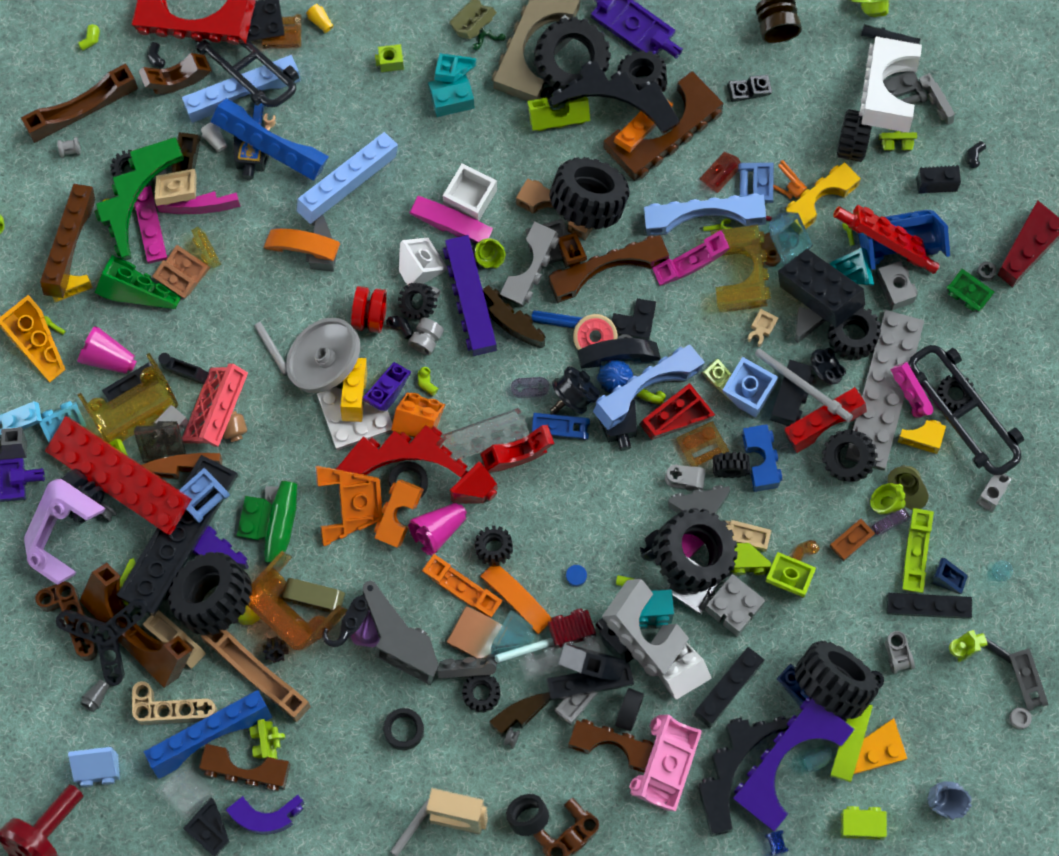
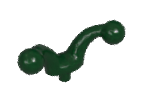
(476, 47)

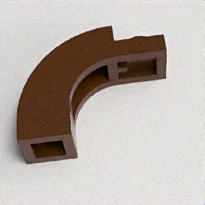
(177, 77)

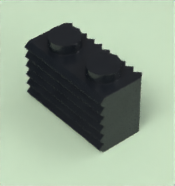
(938, 179)

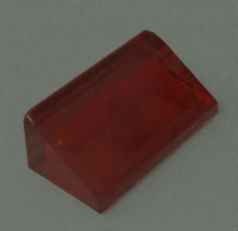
(721, 171)

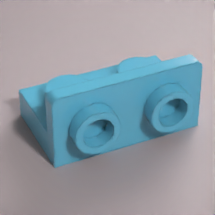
(52, 420)

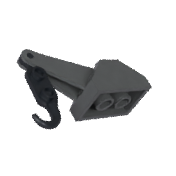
(398, 645)

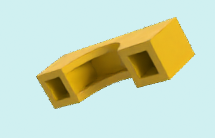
(839, 182)

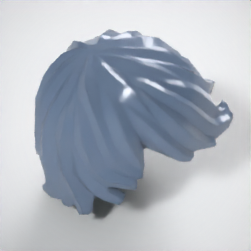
(954, 800)

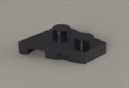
(208, 828)

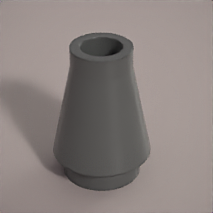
(93, 698)

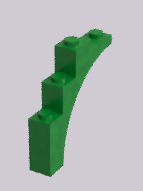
(117, 211)

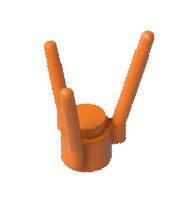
(795, 187)

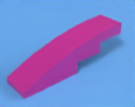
(202, 204)
(449, 220)

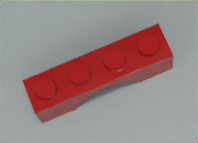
(809, 428)

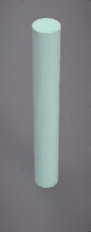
(524, 650)

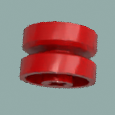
(371, 310)

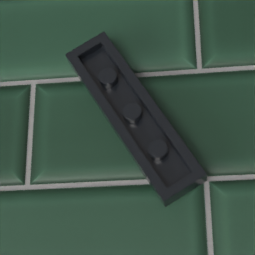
(929, 605)
(581, 684)

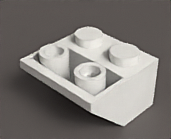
(685, 673)

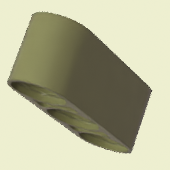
(312, 594)

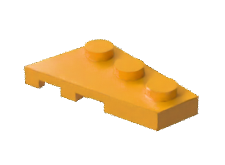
(881, 748)

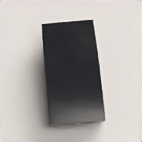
(748, 89)

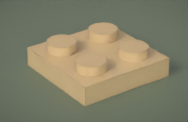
(175, 187)

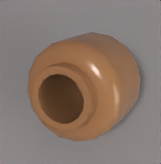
(235, 428)

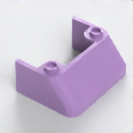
(55, 504)

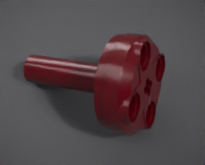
(22, 839)

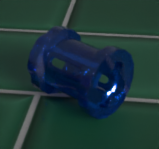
(776, 843)

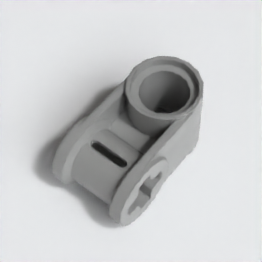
(688, 477)
(899, 654)

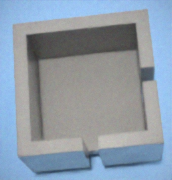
(735, 602)

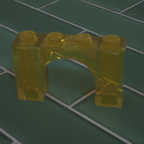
(753, 291)

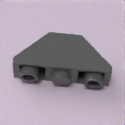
(700, 499)

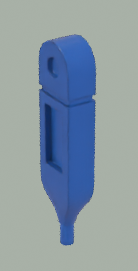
(258, 113)

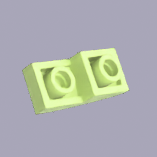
(717, 375)

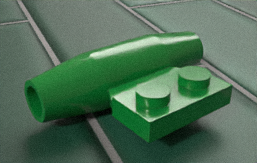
(270, 521)

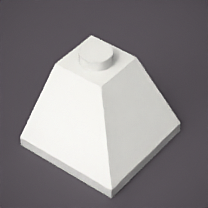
(419, 261)

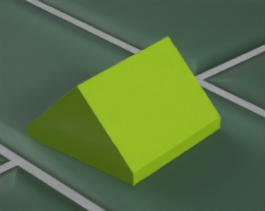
(790, 574)

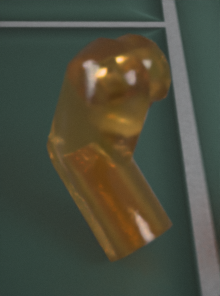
(805, 547)

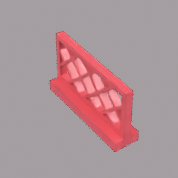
(219, 412)

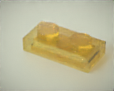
(201, 241)

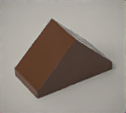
(571, 250)

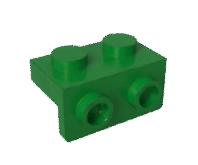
(970, 290)

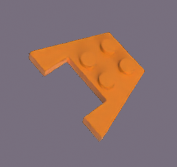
(358, 501)

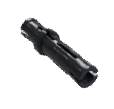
(872, 32)

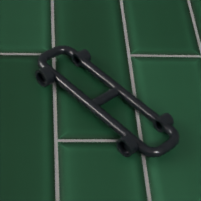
(287, 76)
(1011, 438)

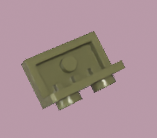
(472, 19)

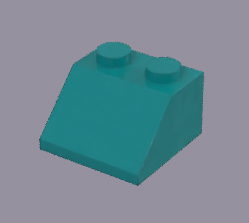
(451, 97)

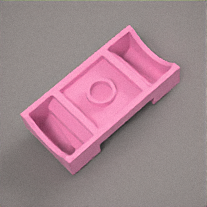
(667, 763)

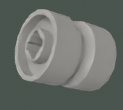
(426, 335)

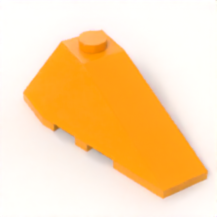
(30, 333)

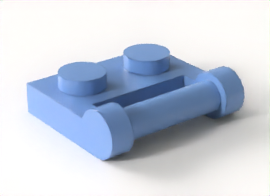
(762, 179)
(198, 489)

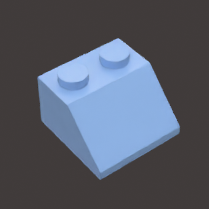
(749, 386)
(94, 766)

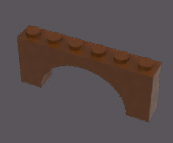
(700, 108)
(161, 659)

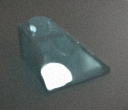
(789, 236)
(513, 634)

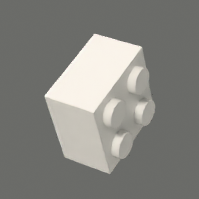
(470, 192)

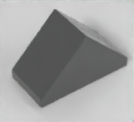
(806, 323)

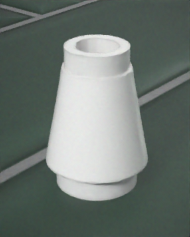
(213, 136)

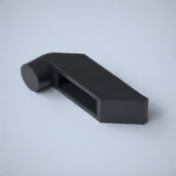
(183, 368)

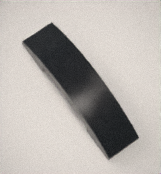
(618, 349)

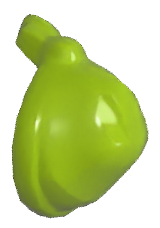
(888, 498)

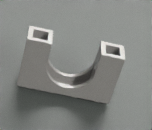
(623, 619)

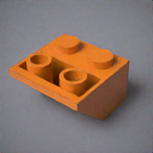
(415, 413)

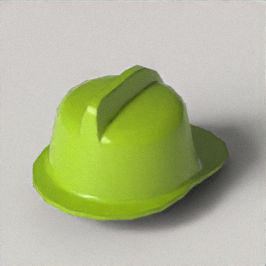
(874, 8)

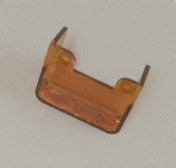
(280, 616)

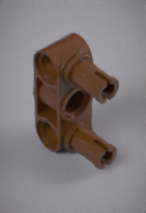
(574, 837)

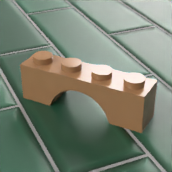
(535, 196)

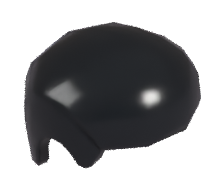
(647, 552)

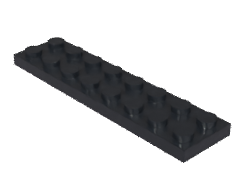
(168, 553)

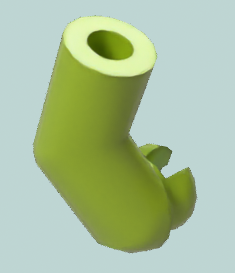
(91, 38)
(423, 378)

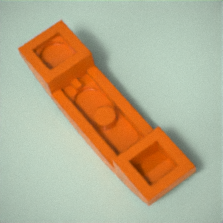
(302, 241)
(461, 587)
(517, 597)

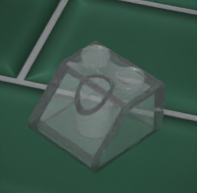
(186, 791)

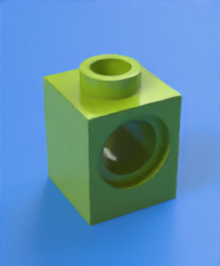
(393, 51)

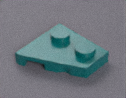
(453, 67)
(855, 266)

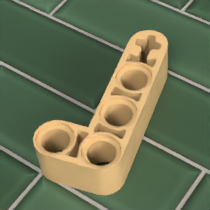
(175, 707)

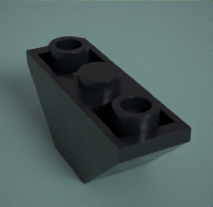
(591, 662)

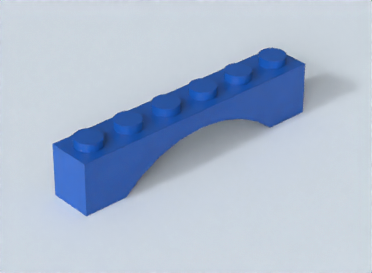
(296, 156)
(172, 752)

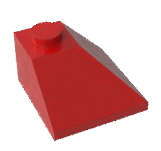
(474, 487)

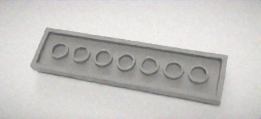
(881, 392)

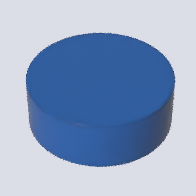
(576, 575)

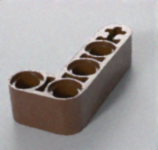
(67, 603)

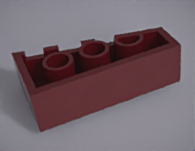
(1033, 241)

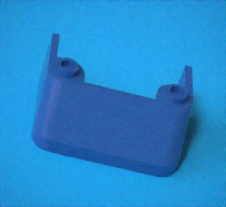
(921, 223)

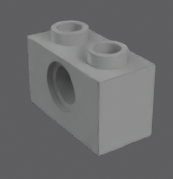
(896, 274)

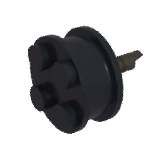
(574, 391)

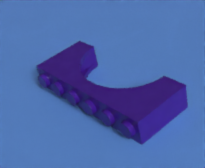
(759, 792)

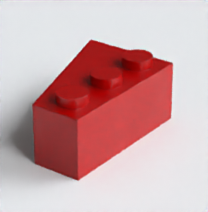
(677, 413)

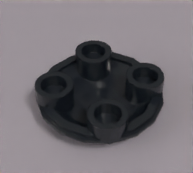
(827, 366)

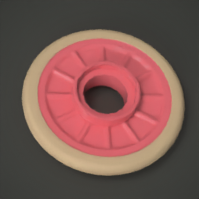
(589, 324)

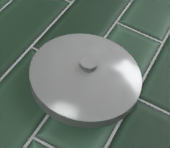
(323, 355)

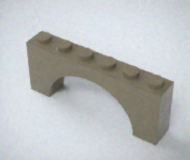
(513, 74)

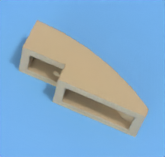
(166, 630)

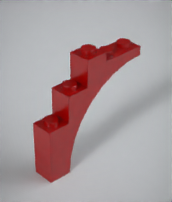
(425, 446)

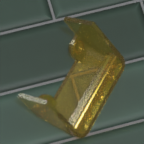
(133, 408)

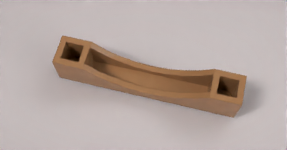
(258, 674)

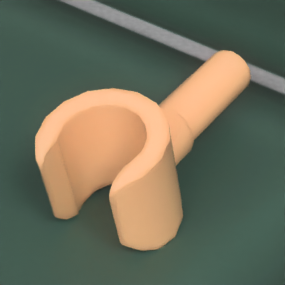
(269, 124)

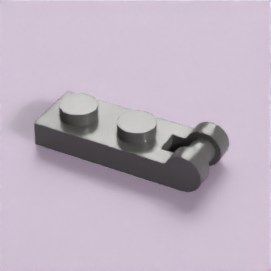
(467, 667)
(1028, 678)

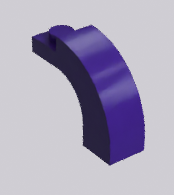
(265, 823)

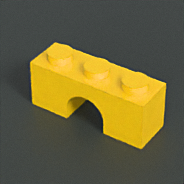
(353, 392)

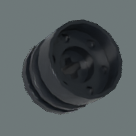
(80, 482)

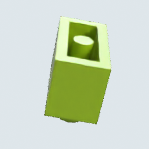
(863, 823)

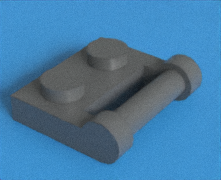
(905, 84)

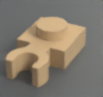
(763, 325)

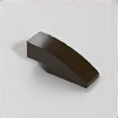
(189, 147)
(519, 712)

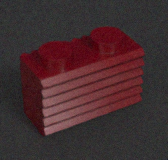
(571, 627)

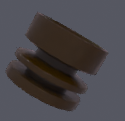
(778, 20)

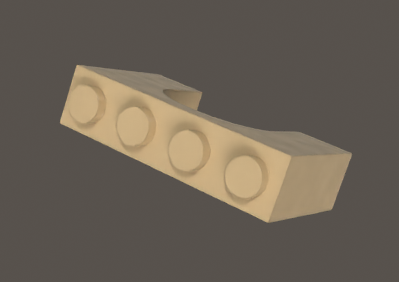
(457, 811)

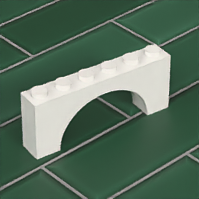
(879, 105)

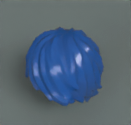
(614, 374)

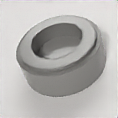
(1020, 718)

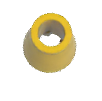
(318, 16)

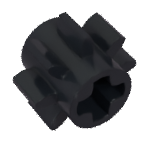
(275, 649)

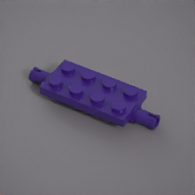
(636, 26)
(15, 477)

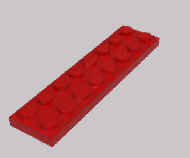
(118, 475)

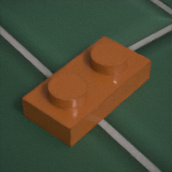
(852, 539)

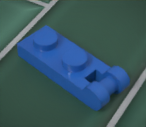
(562, 425)

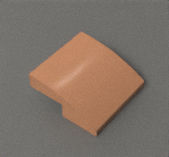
(181, 271)
(474, 633)

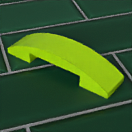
(917, 550)
(848, 753)

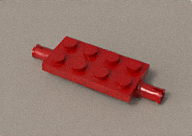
(896, 238)

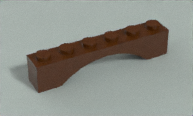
(49, 120)
(646, 254)
(58, 266)

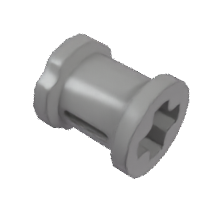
(69, 147)

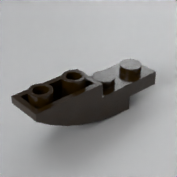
(517, 324)

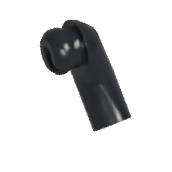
(153, 57)
(973, 154)

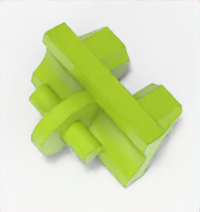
(907, 140)
(967, 645)
(269, 739)

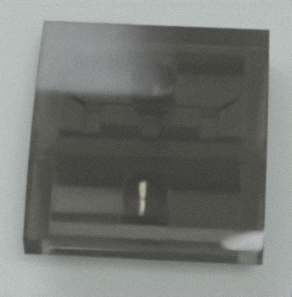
(159, 441)

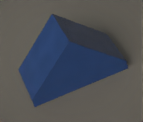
(949, 576)

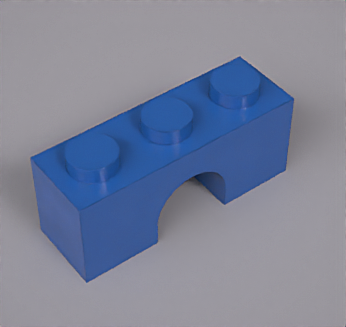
(760, 440)

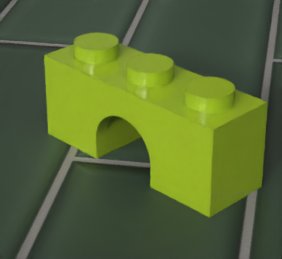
(544, 117)

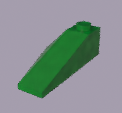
(125, 284)

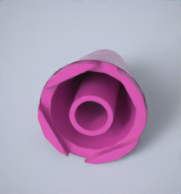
(106, 353)
(437, 526)

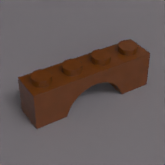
(587, 737)
(271, 773)

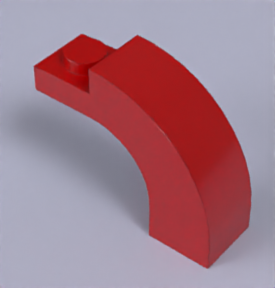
(509, 455)

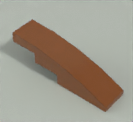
(172, 466)

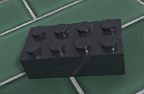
(821, 287)

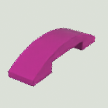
(693, 260)

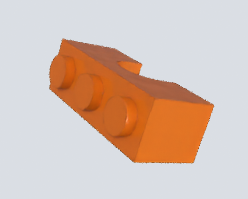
(389, 528)

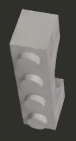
(519, 287)

